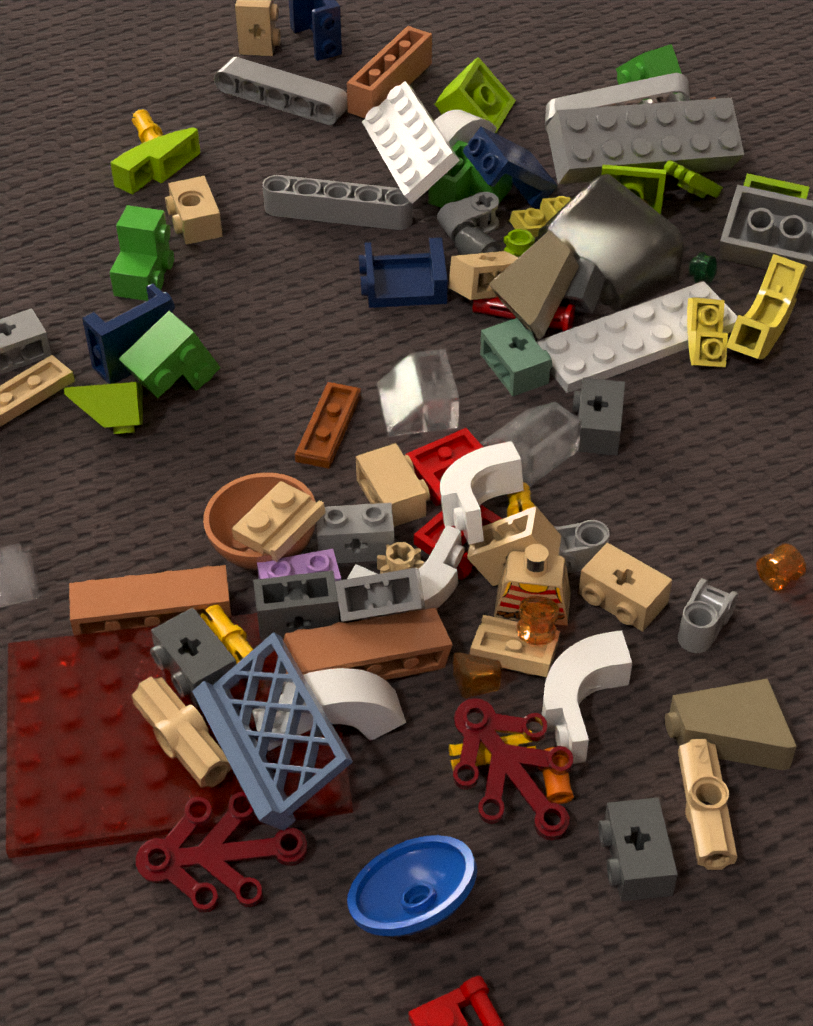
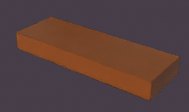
(328, 425)

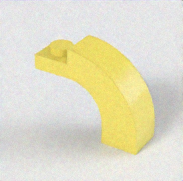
(765, 321)

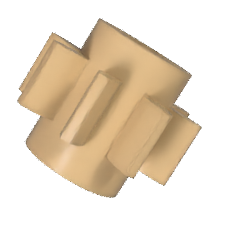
(399, 557)

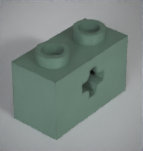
(515, 356)

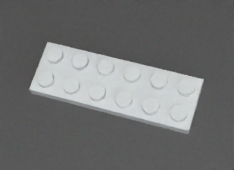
(409, 141)
(626, 338)

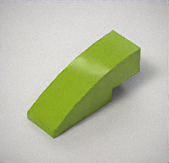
(155, 159)

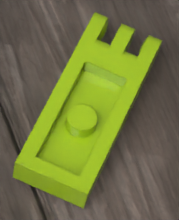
(692, 181)

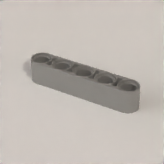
(654, 89)
(282, 90)
(337, 202)

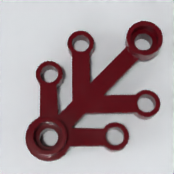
(508, 761)
(214, 853)

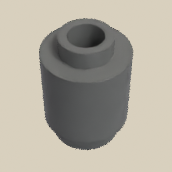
(475, 241)

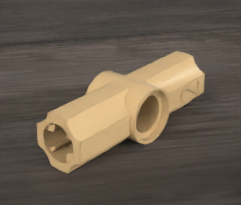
(181, 732)
(709, 823)

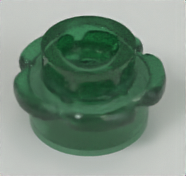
(703, 267)

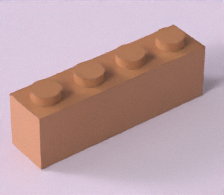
(397, 62)
(146, 598)
(380, 645)

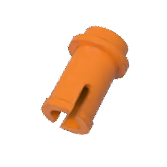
(557, 786)

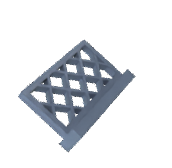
(248, 756)

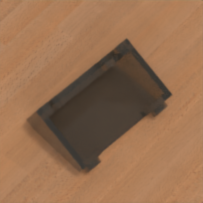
(624, 237)

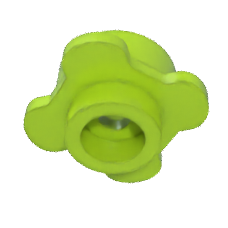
(518, 242)

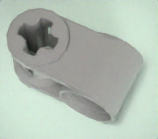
(469, 213)
(581, 542)
(705, 616)

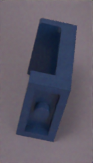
(323, 20)
(498, 156)
(404, 278)
(112, 339)

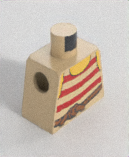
(529, 575)

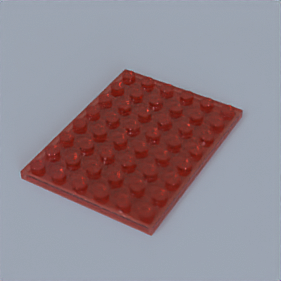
(89, 761)

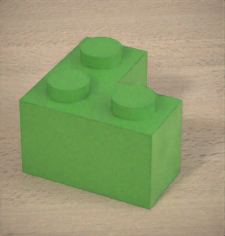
(649, 65)
(465, 181)
(143, 252)
(168, 353)

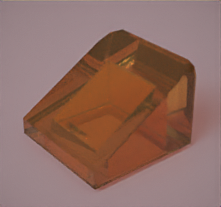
(476, 674)

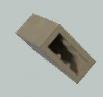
(537, 282)
(739, 720)

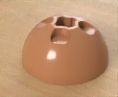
(232, 504)

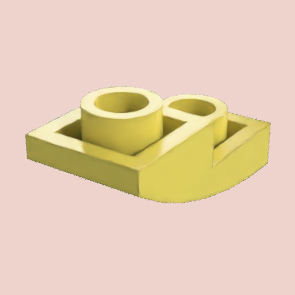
(534, 219)
(705, 332)

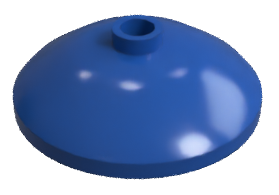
(412, 886)

